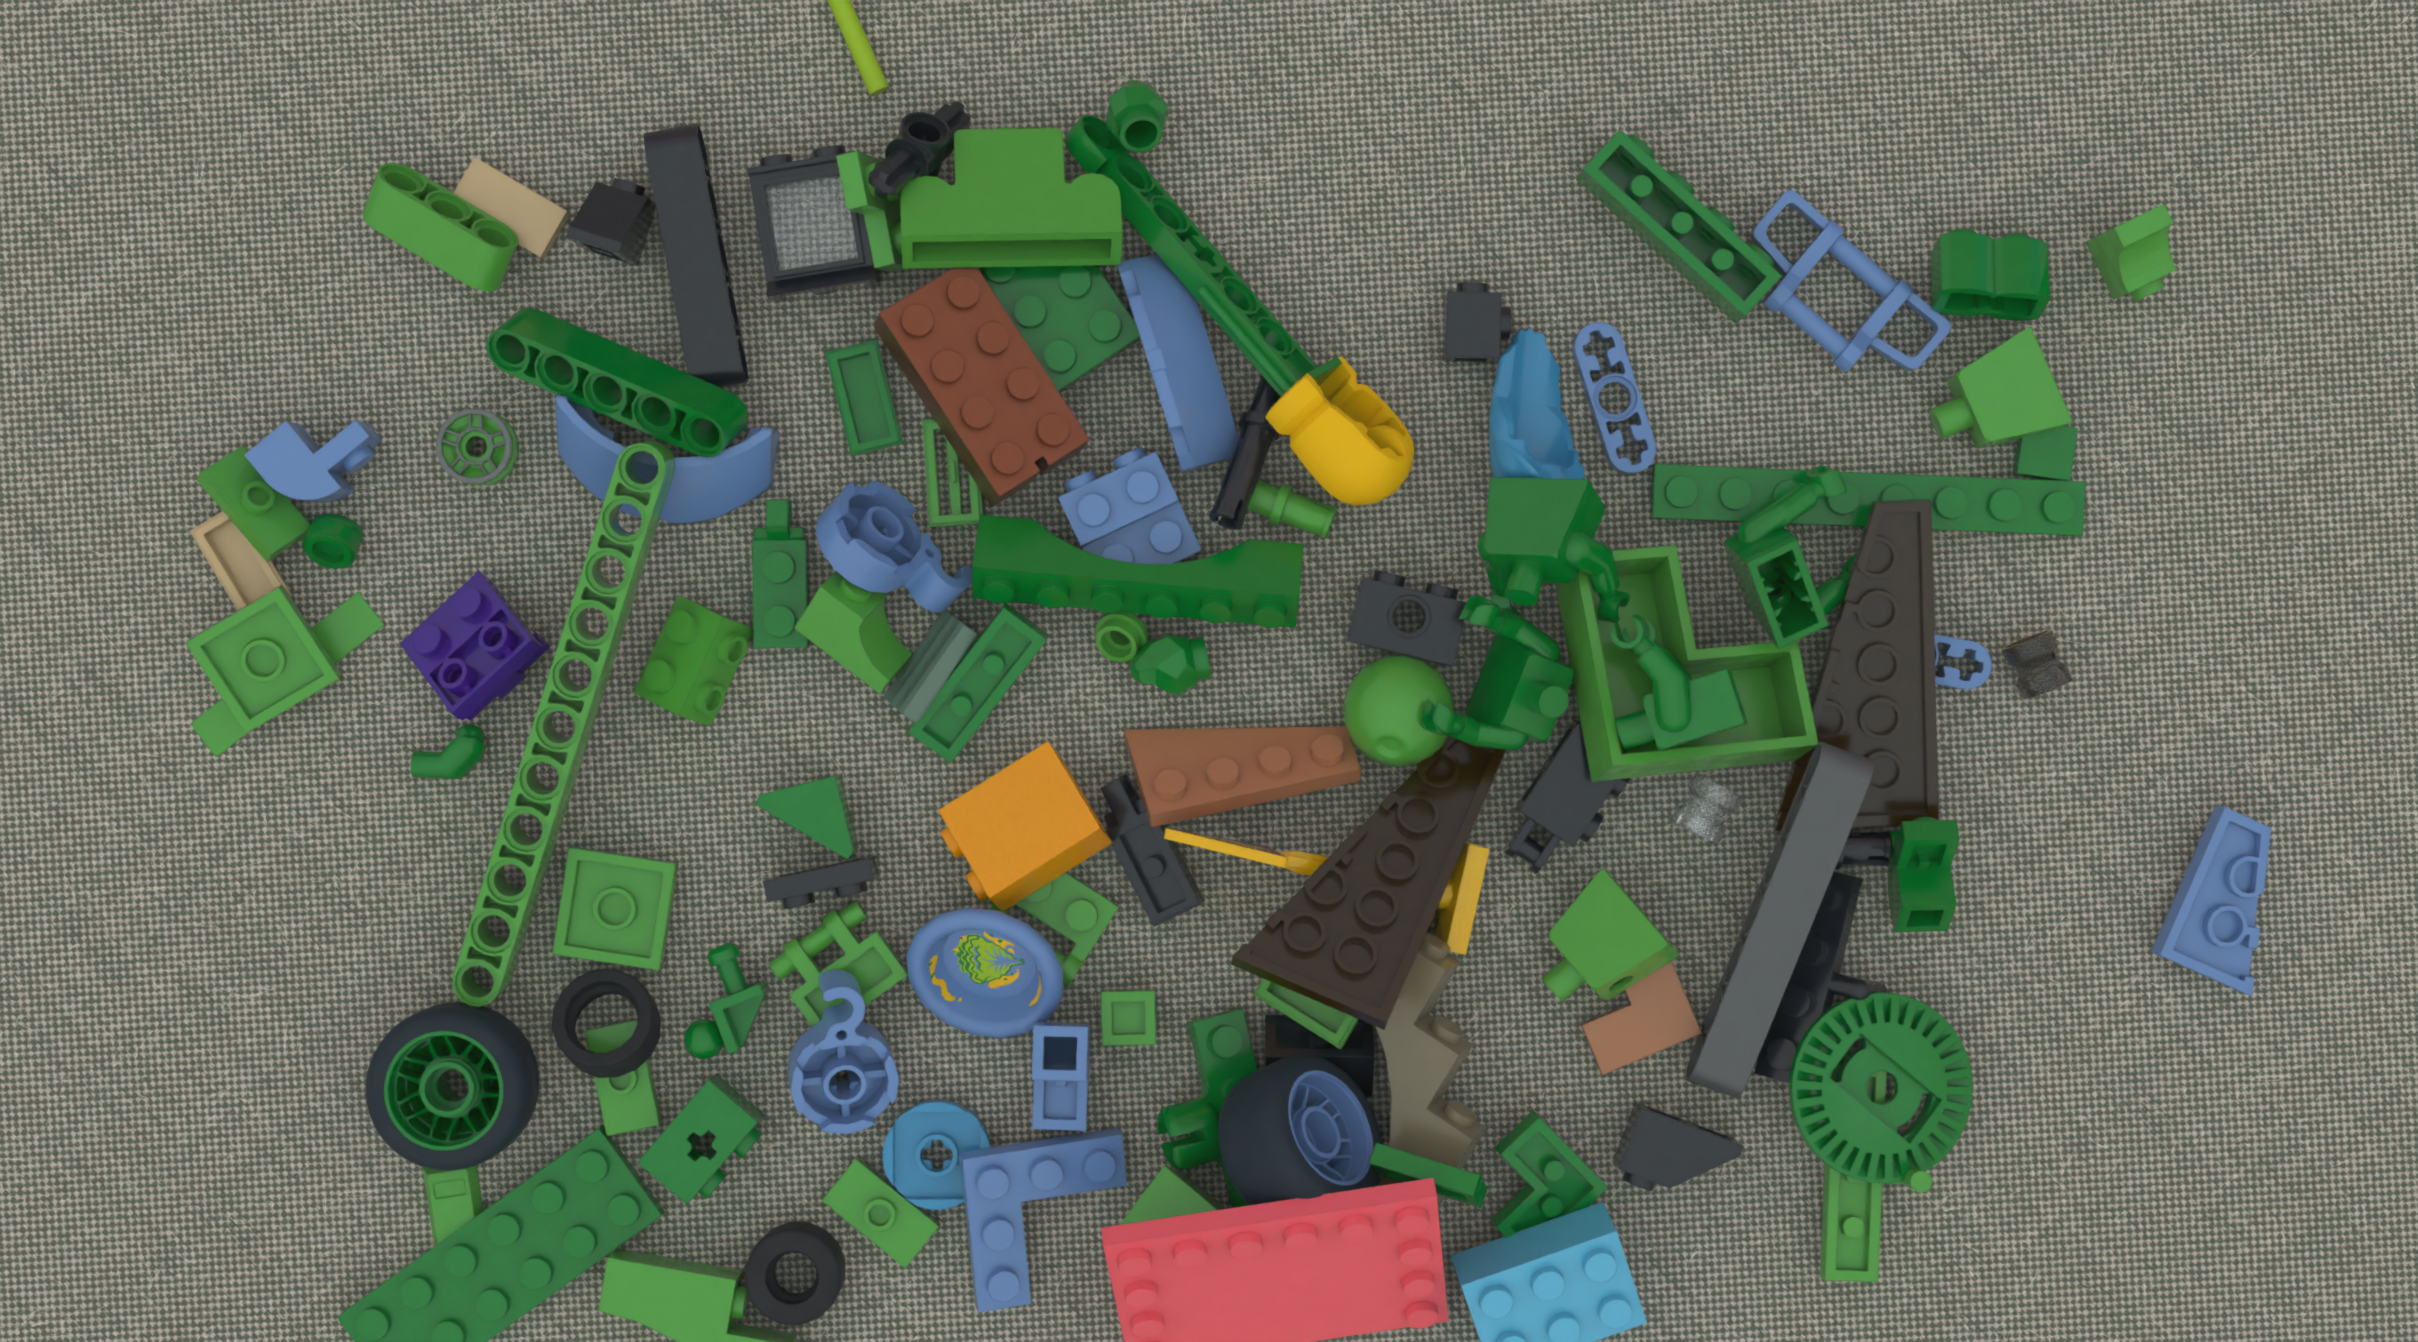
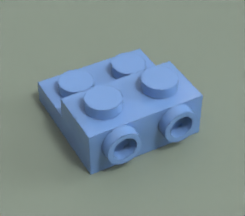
(1130, 513)

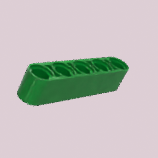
(617, 382)

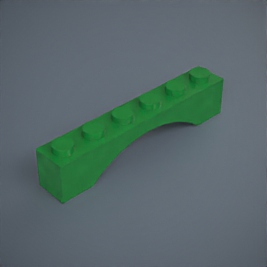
(1031, 566)

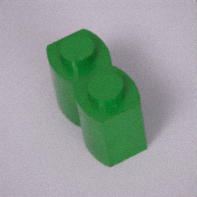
(1990, 275)

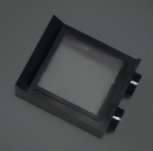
(805, 226)

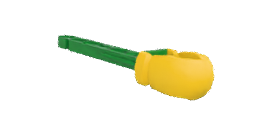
(1334, 425)

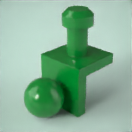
(732, 1012)

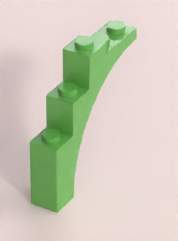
(681, 1298)

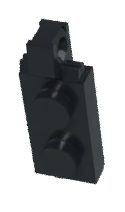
(1148, 859)

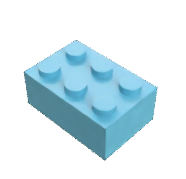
(1551, 1282)

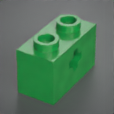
(674, 1154)

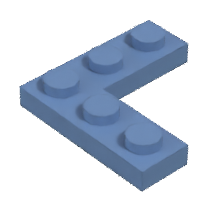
(1006, 1175)

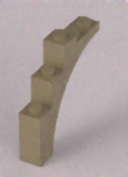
(1421, 1064)

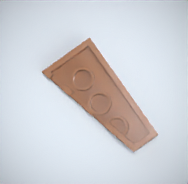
(1225, 769)

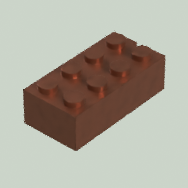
(980, 382)

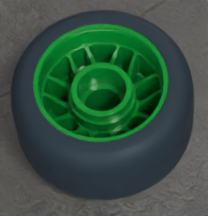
(411, 1094)

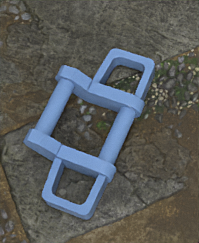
(1893, 292)

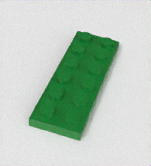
(512, 1251)

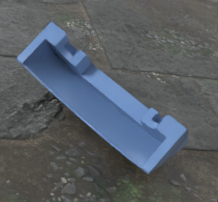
(1180, 363)
(700, 485)

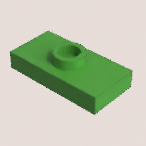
(253, 505)
(626, 1100)
(881, 1212)

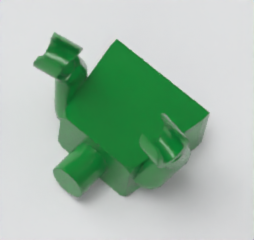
(1546, 535)
(1774, 569)
(1517, 689)
(1679, 707)

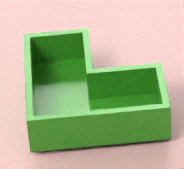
(1612, 682)

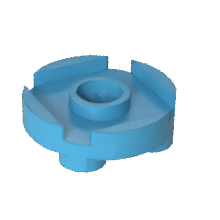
(915, 1131)

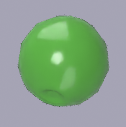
(1387, 707)

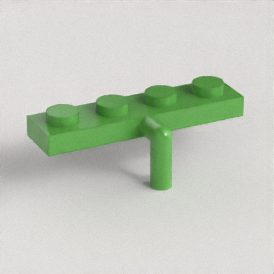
(1854, 1212)

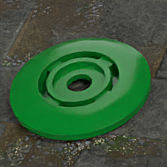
(1921, 1057)

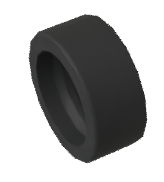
(581, 993)

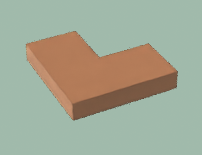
(1649, 1023)

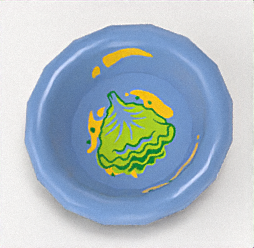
(984, 972)

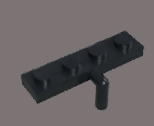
(1815, 978)

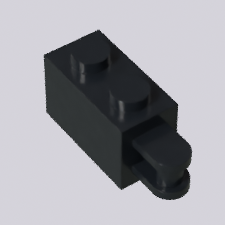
(1561, 801)

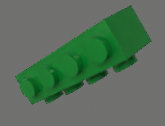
(1679, 226)

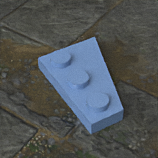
(2217, 901)

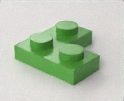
(880, 214)

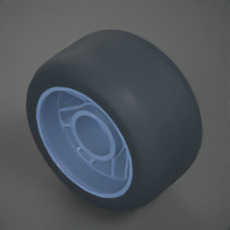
(1297, 1132)

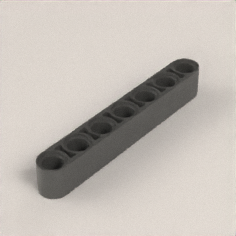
(1779, 919)

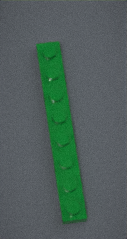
(1956, 501)

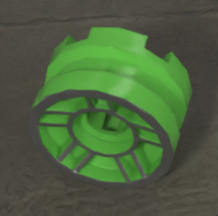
(455, 444)

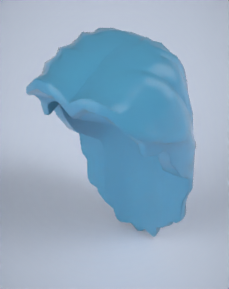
(1526, 419)

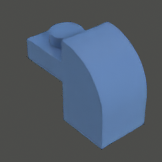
(303, 471)
(1060, 1075)

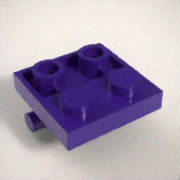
(473, 648)

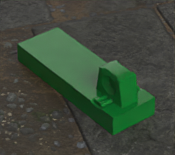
(979, 682)

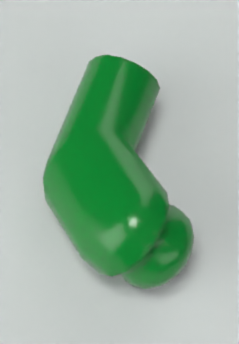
(455, 759)

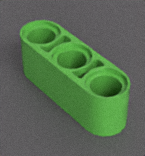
(440, 227)

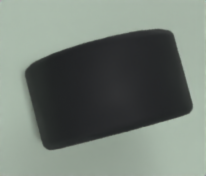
(795, 1307)

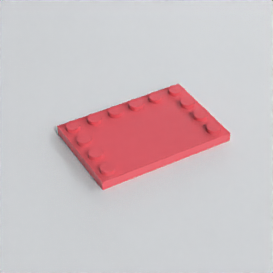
(1283, 1269)

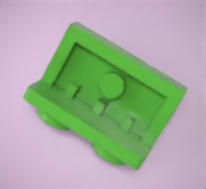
(694, 661)

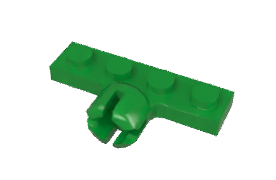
(1223, 1059)

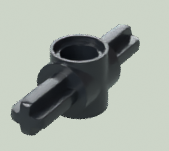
(919, 148)

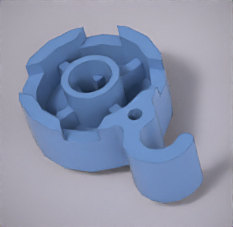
(880, 548)
(840, 1044)

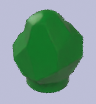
(1136, 116)
(1171, 663)

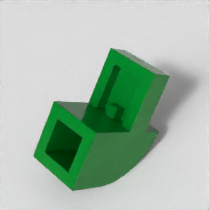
(1921, 875)

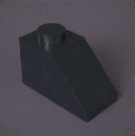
(614, 221)
(1669, 1149)

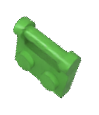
(1072, 911)

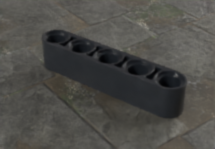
(696, 255)

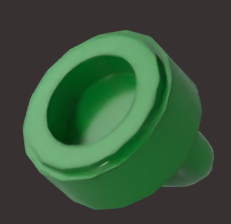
(333, 541)

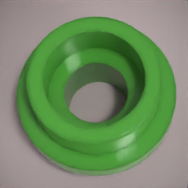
(1120, 635)

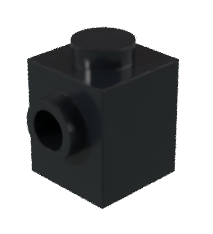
(1474, 324)

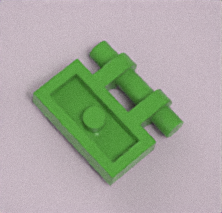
(869, 961)

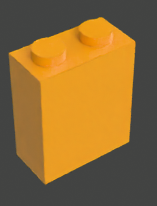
(1022, 828)

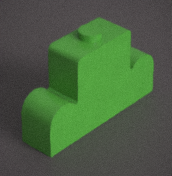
(1010, 207)

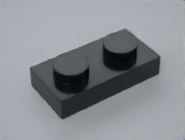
(798, 887)

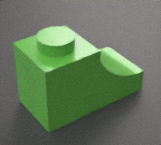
(2135, 254)
(854, 631)

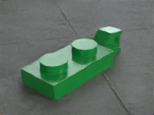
(779, 579)

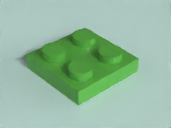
(263, 659)
(615, 908)

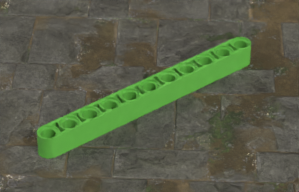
(544, 743)

